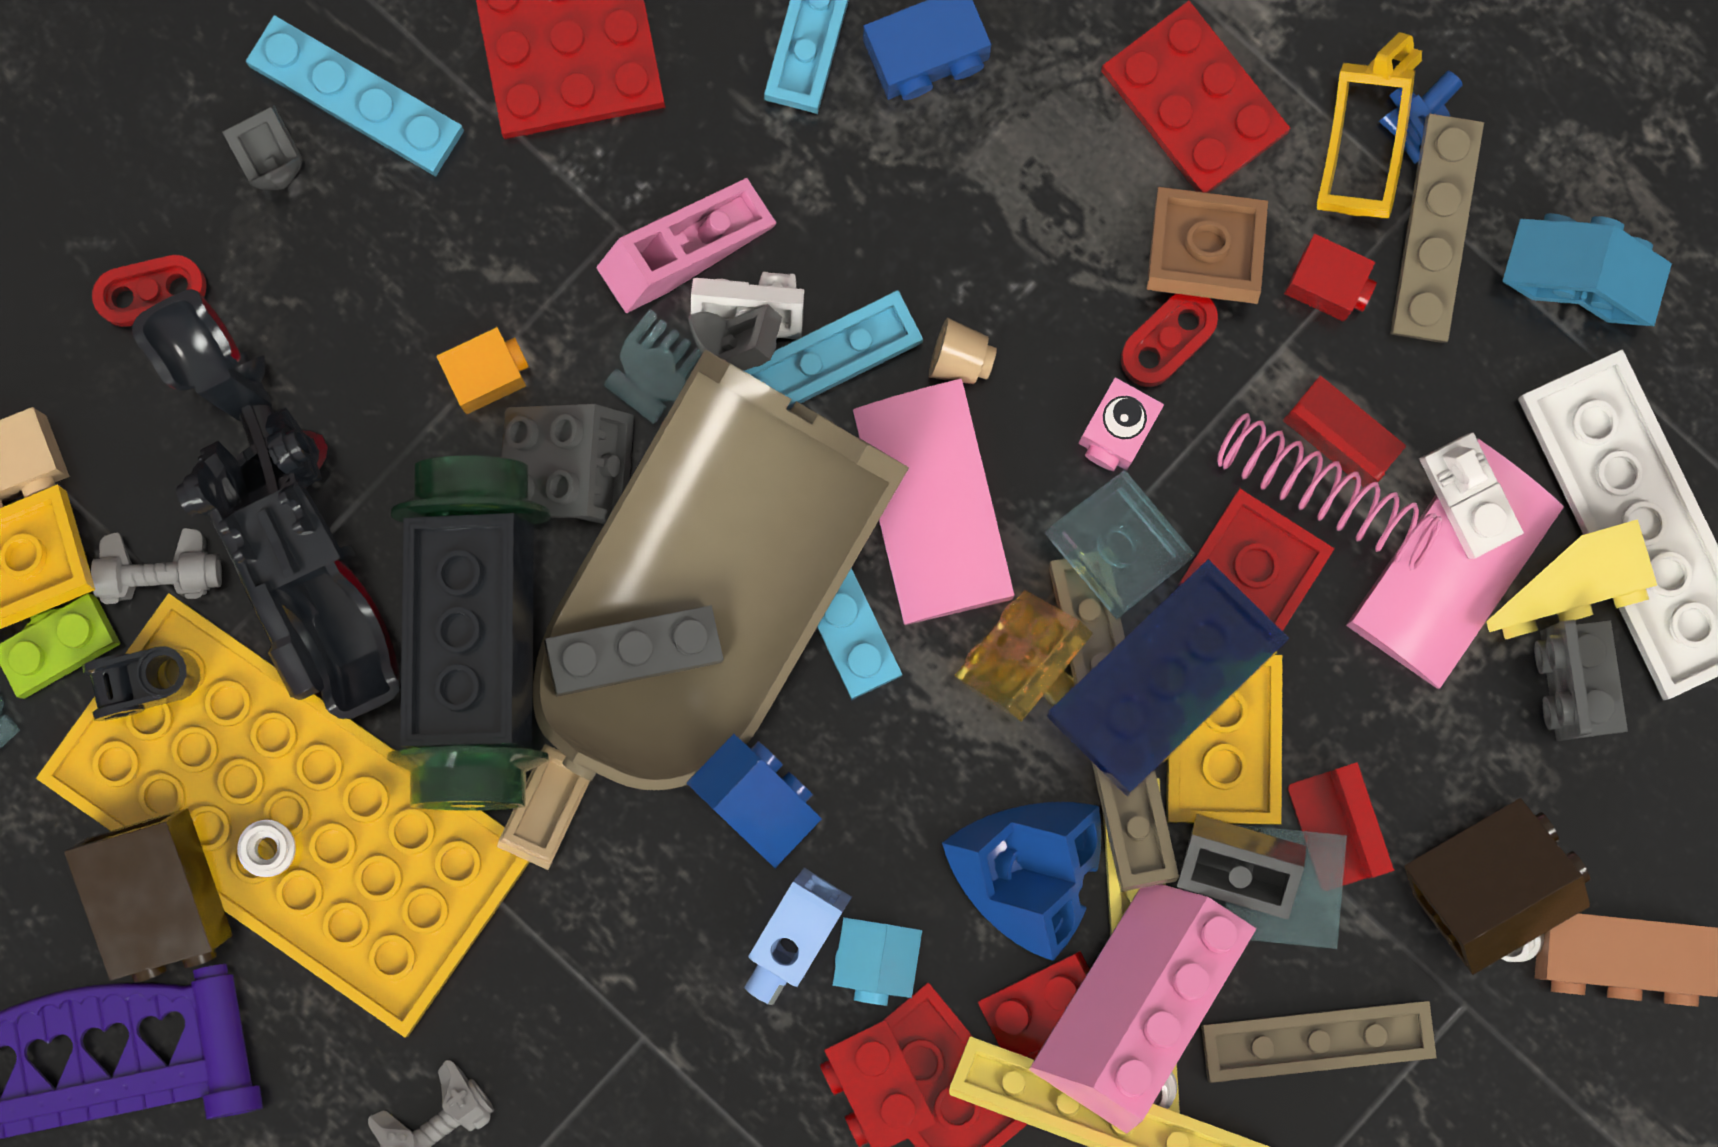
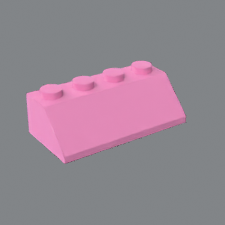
(1142, 1002)

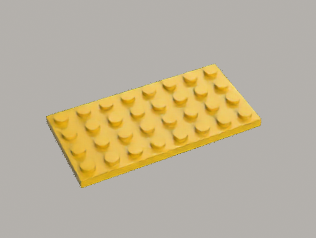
(376, 888)

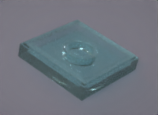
(1120, 544)
(1317, 904)

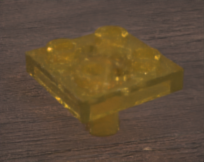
(1025, 656)

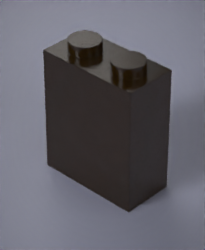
(1499, 884)
(149, 896)

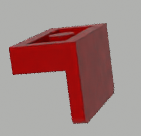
(1344, 432)
(1341, 806)

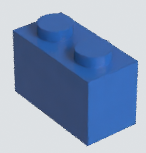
(926, 45)
(754, 799)

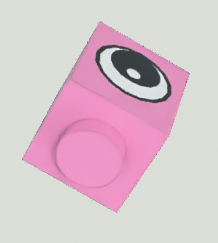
(1119, 426)

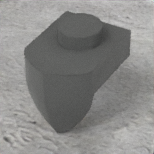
(265, 150)
(742, 341)

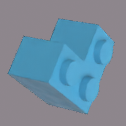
(1588, 266)

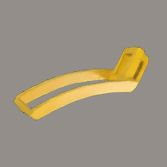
(1378, 72)

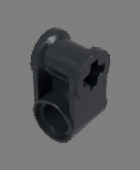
(130, 681)

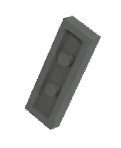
(633, 650)

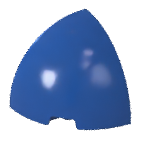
(1029, 869)

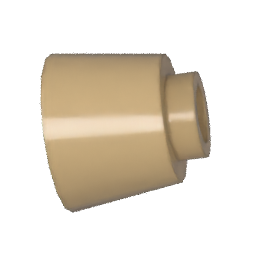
(961, 354)

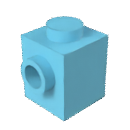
(876, 960)

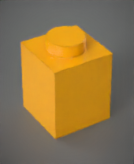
(484, 369)

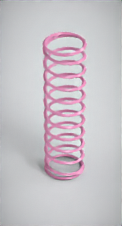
(1433, 527)

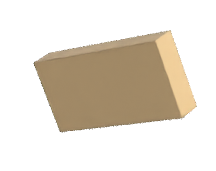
(550, 806)

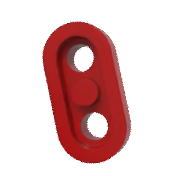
(149, 284)
(1168, 339)

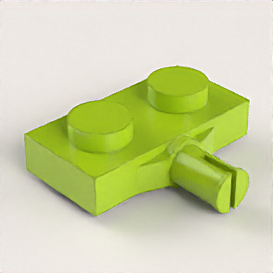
(56, 645)

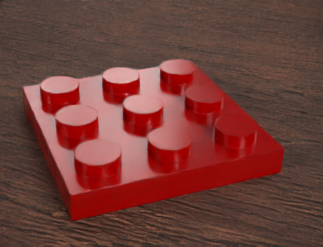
(568, 62)

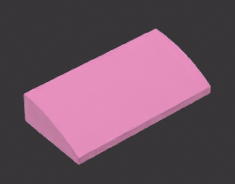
(941, 517)
(1437, 609)

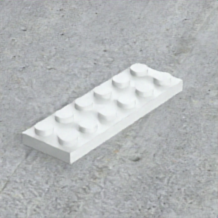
(1623, 470)

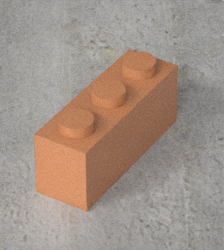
(1631, 958)

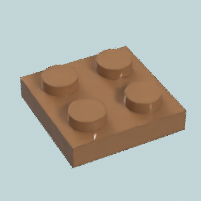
(1207, 245)

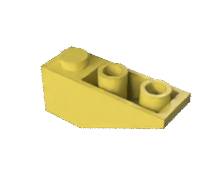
(1589, 571)

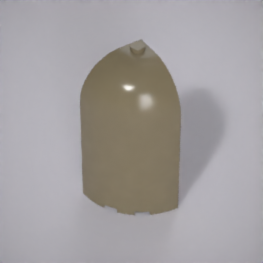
(727, 513)

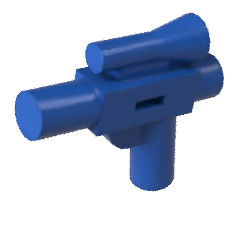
(1431, 102)

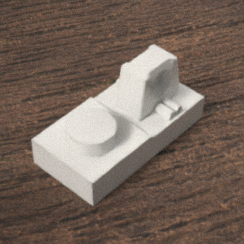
(736, 298)
(1471, 496)

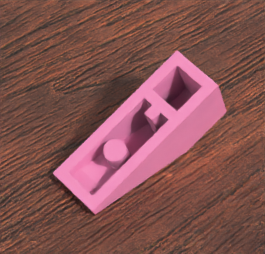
(683, 244)

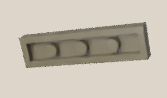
(1437, 228)
(1318, 1041)

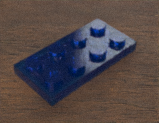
(1167, 677)

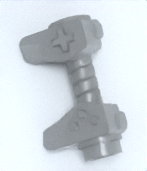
(190, 572)
(461, 1103)

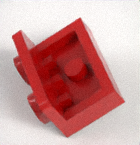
(878, 1087)

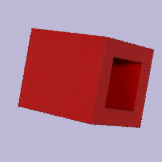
(1332, 279)

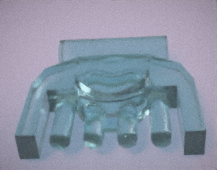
(652, 371)

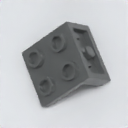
(573, 456)
(1581, 680)

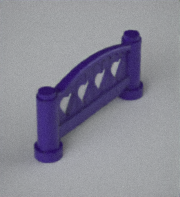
(205, 1064)

